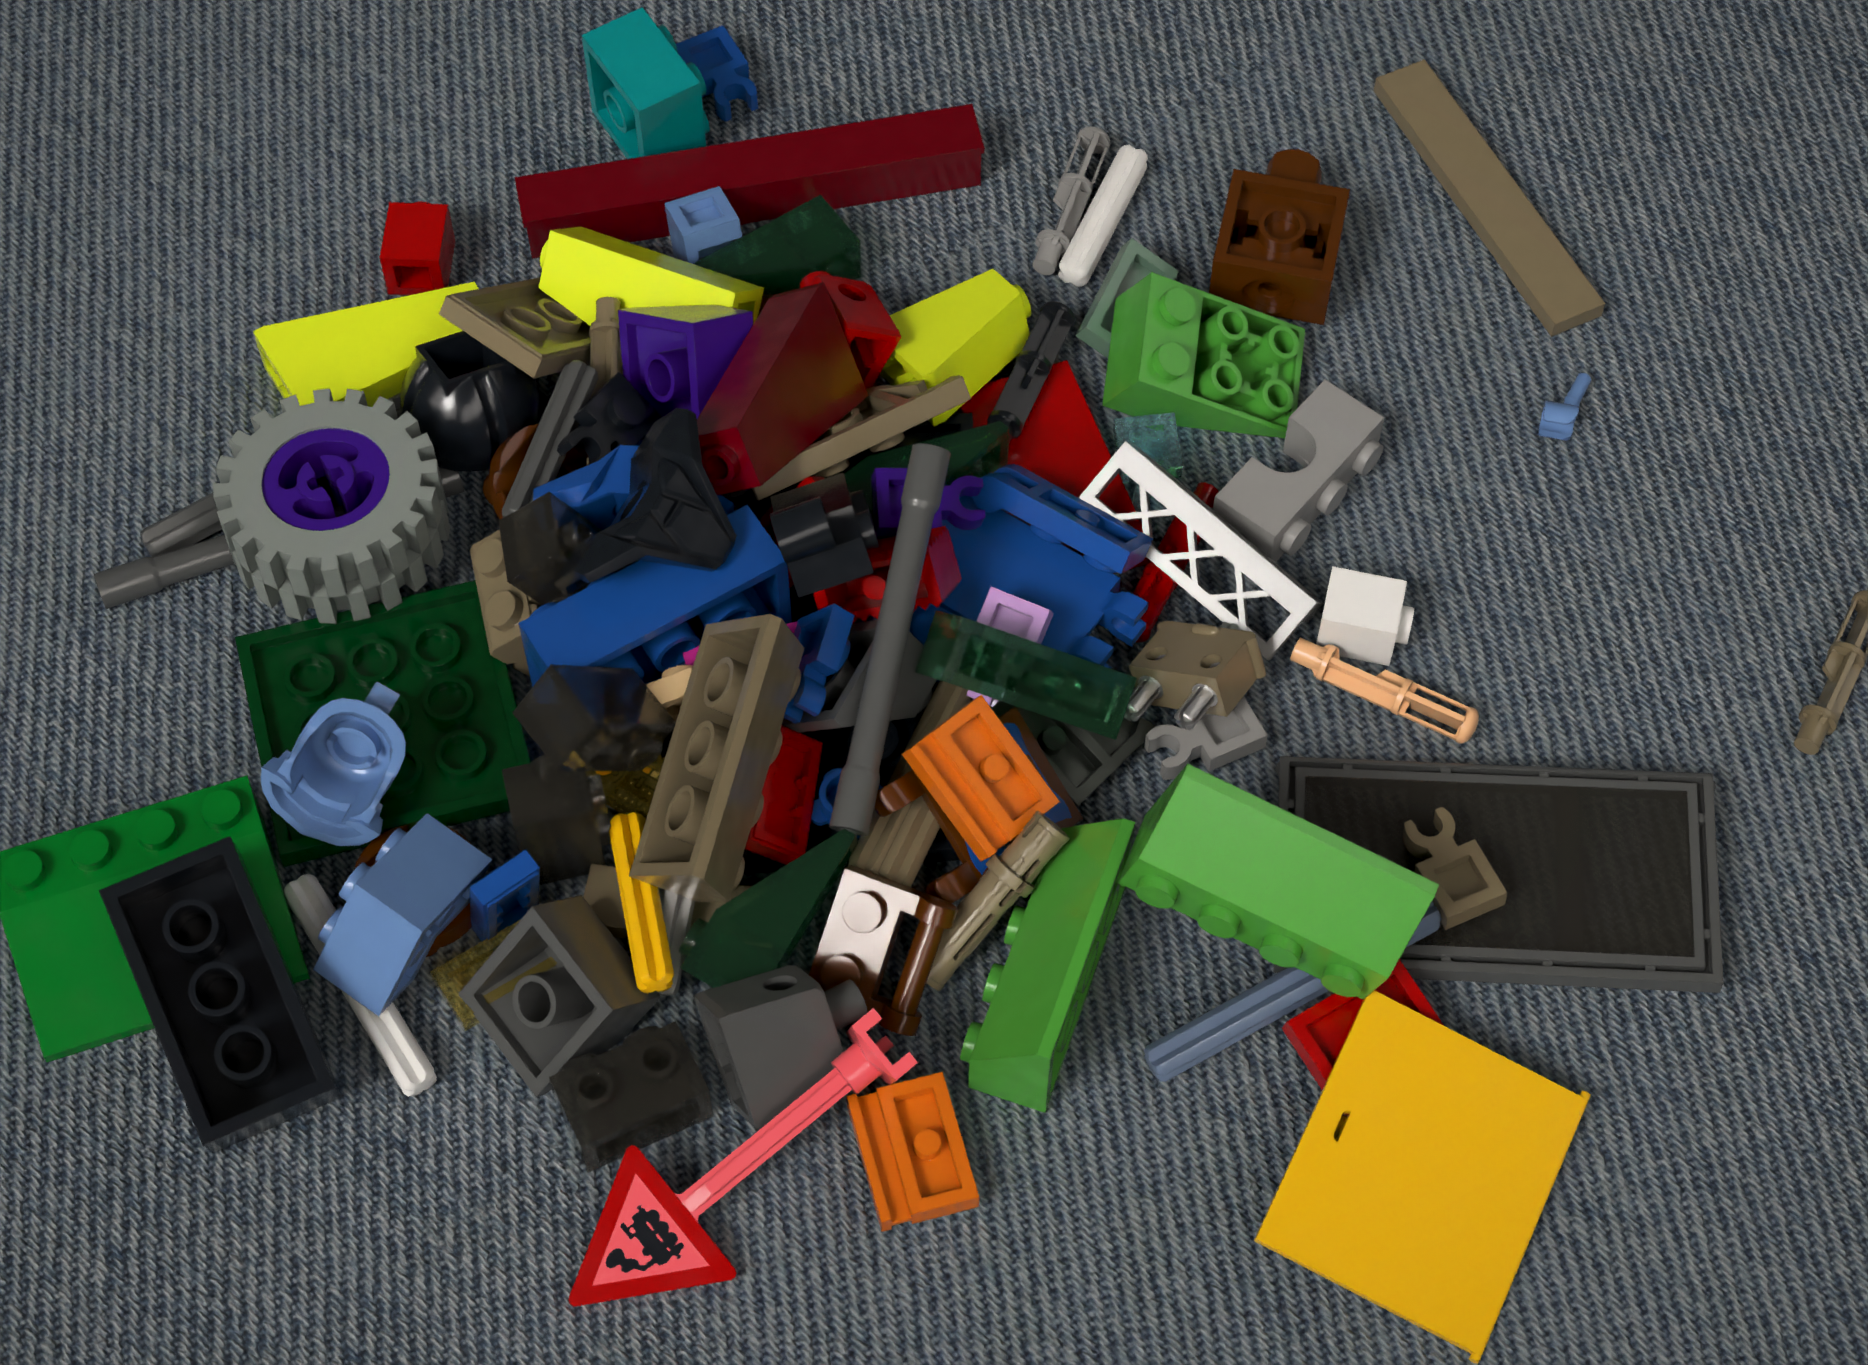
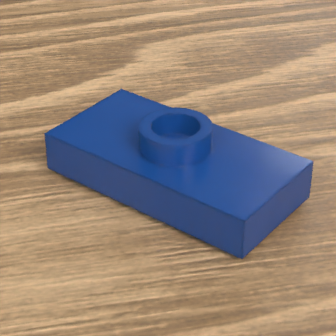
(504, 895)

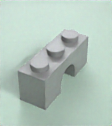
(1333, 442)

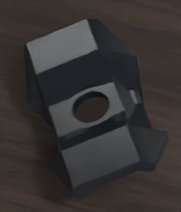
(666, 517)

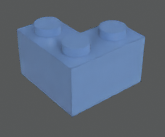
(397, 911)

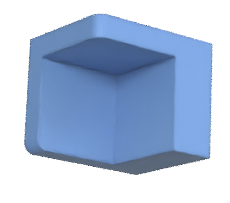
(701, 224)

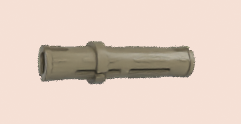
(998, 889)

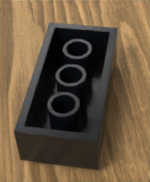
(220, 994)

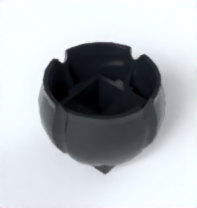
(467, 400)

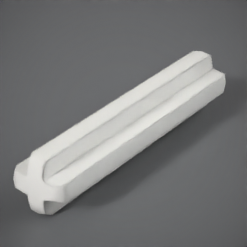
(1103, 216)

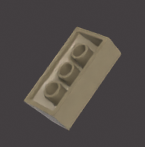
(719, 758)

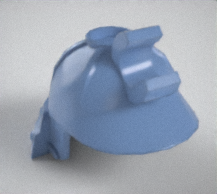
(339, 770)

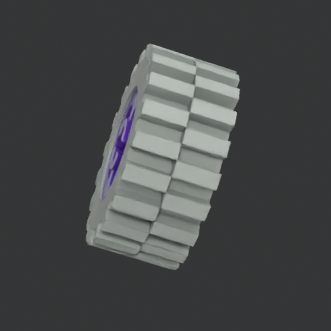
(286, 526)

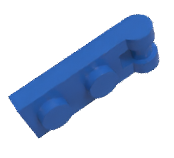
(1063, 518)

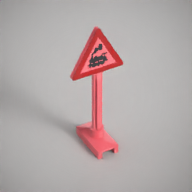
(653, 1237)

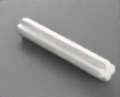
(387, 1031)

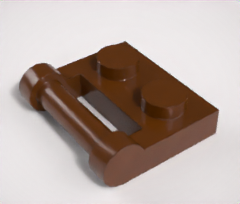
(862, 936)

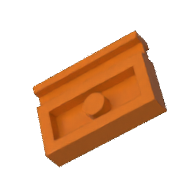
(980, 777)
(912, 1151)

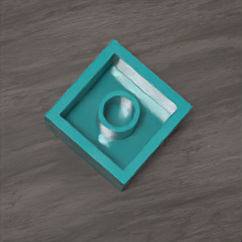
(644, 87)

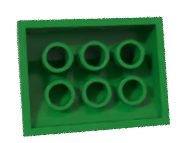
(63, 935)

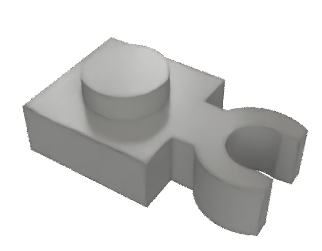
(1213, 739)

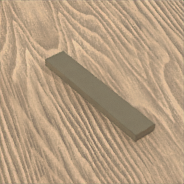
(1489, 198)

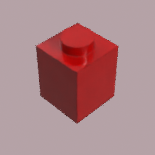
(417, 247)

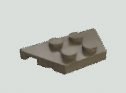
(872, 424)

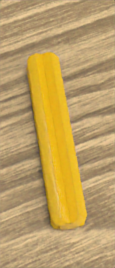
(641, 909)

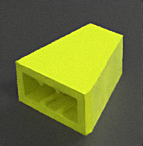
(960, 332)

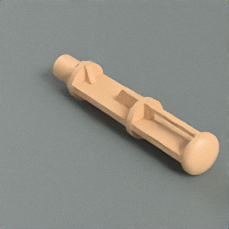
(1385, 690)

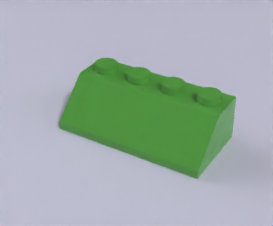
(1276, 883)
(1049, 967)

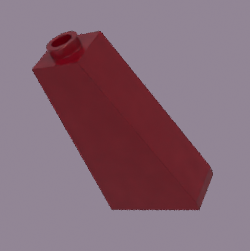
(779, 391)

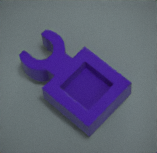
(886, 497)

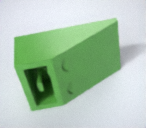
(1202, 360)

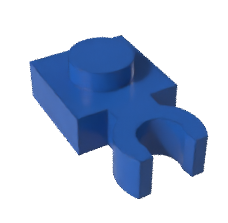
(722, 69)
(824, 653)

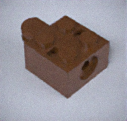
(1280, 239)

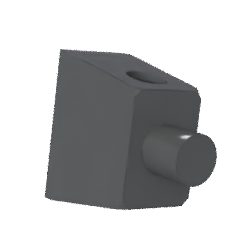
(775, 1036)

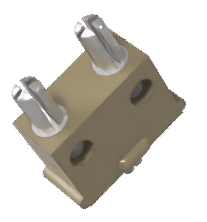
(1194, 670)

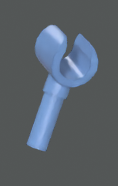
(1559, 418)

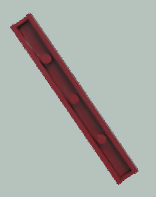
(761, 175)

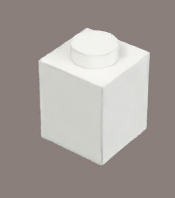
(1364, 615)

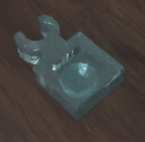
(1156, 437)

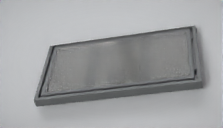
(1598, 865)

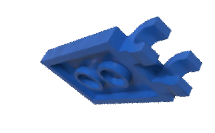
(1016, 561)

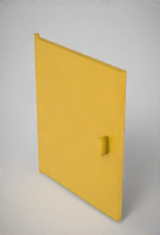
(1427, 1177)

